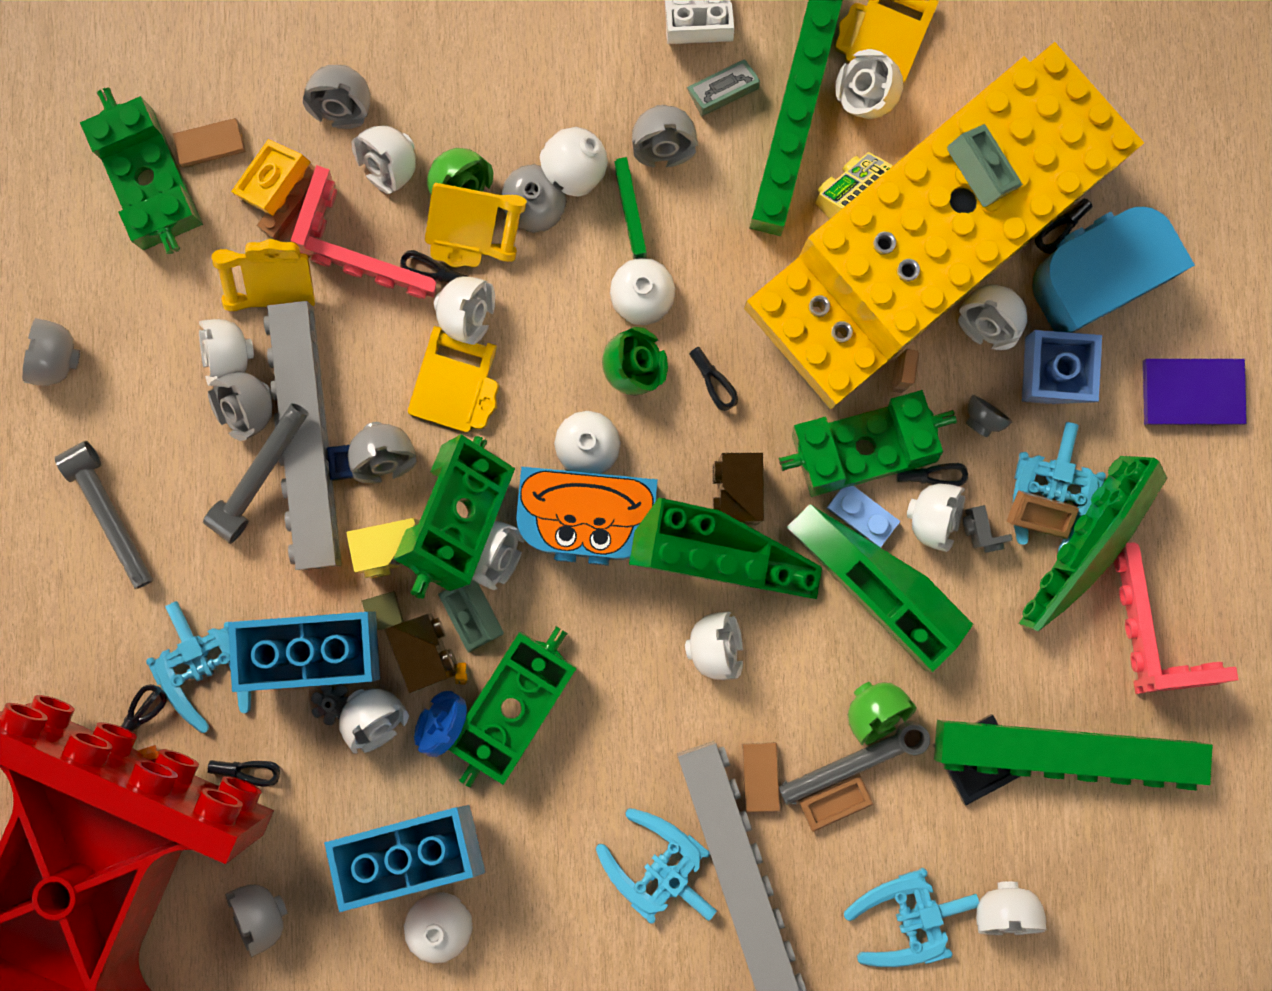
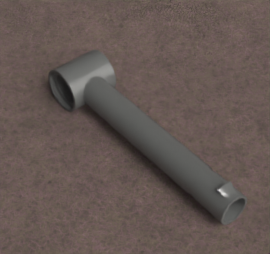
(80, 465)
(227, 517)
(855, 763)

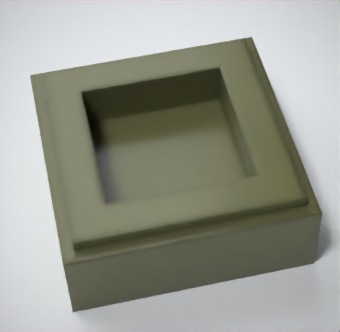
(386, 608)

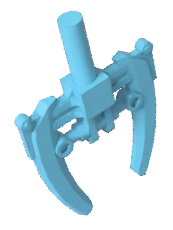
(1060, 475)
(193, 652)
(671, 879)
(925, 915)

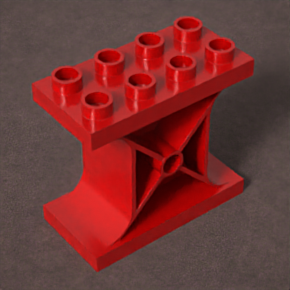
(98, 844)

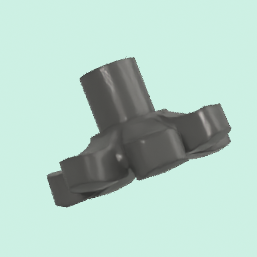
(337, 701)

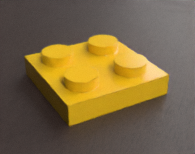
(271, 177)

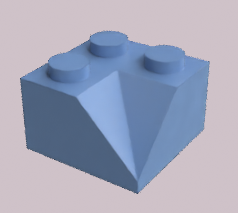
(1061, 367)

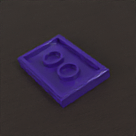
(1194, 392)

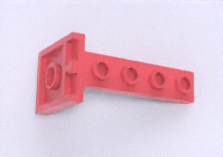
(312, 225)
(1141, 631)

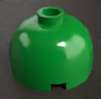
(634, 362)

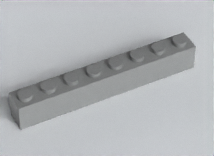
(305, 460)
(738, 869)

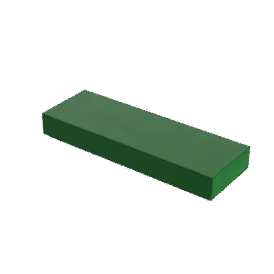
(630, 208)

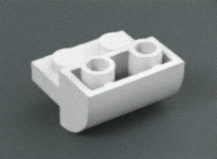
(699, 21)

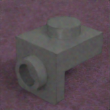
(977, 526)

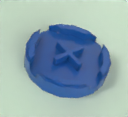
(440, 724)

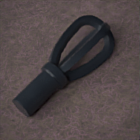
(1070, 219)
(443, 273)
(708, 370)
(922, 475)
(133, 721)
(234, 770)

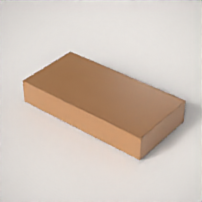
(209, 142)
(905, 370)
(1042, 514)
(760, 777)
(835, 802)

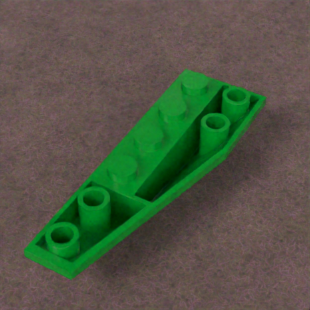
(1098, 537)
(720, 549)
(888, 588)

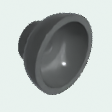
(985, 417)

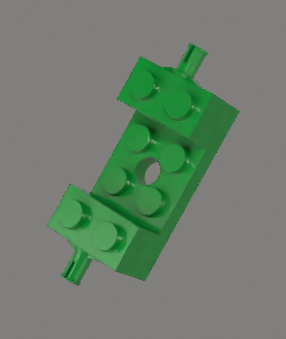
(128, 143)
(901, 436)
(444, 544)
(533, 676)

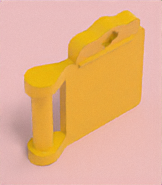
(885, 31)
(464, 222)
(271, 275)
(452, 390)

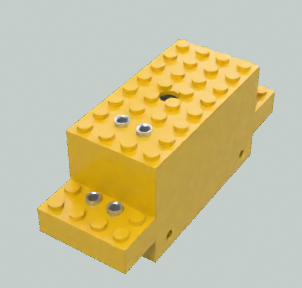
(921, 233)

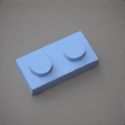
(863, 515)

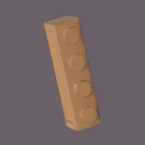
(276, 225)

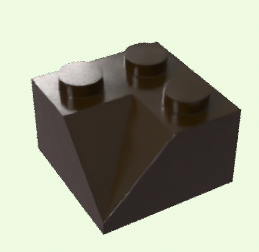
(740, 486)
(421, 652)

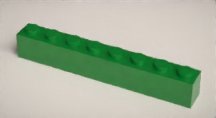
(795, 116)
(1073, 753)

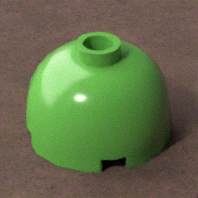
(461, 169)
(878, 710)

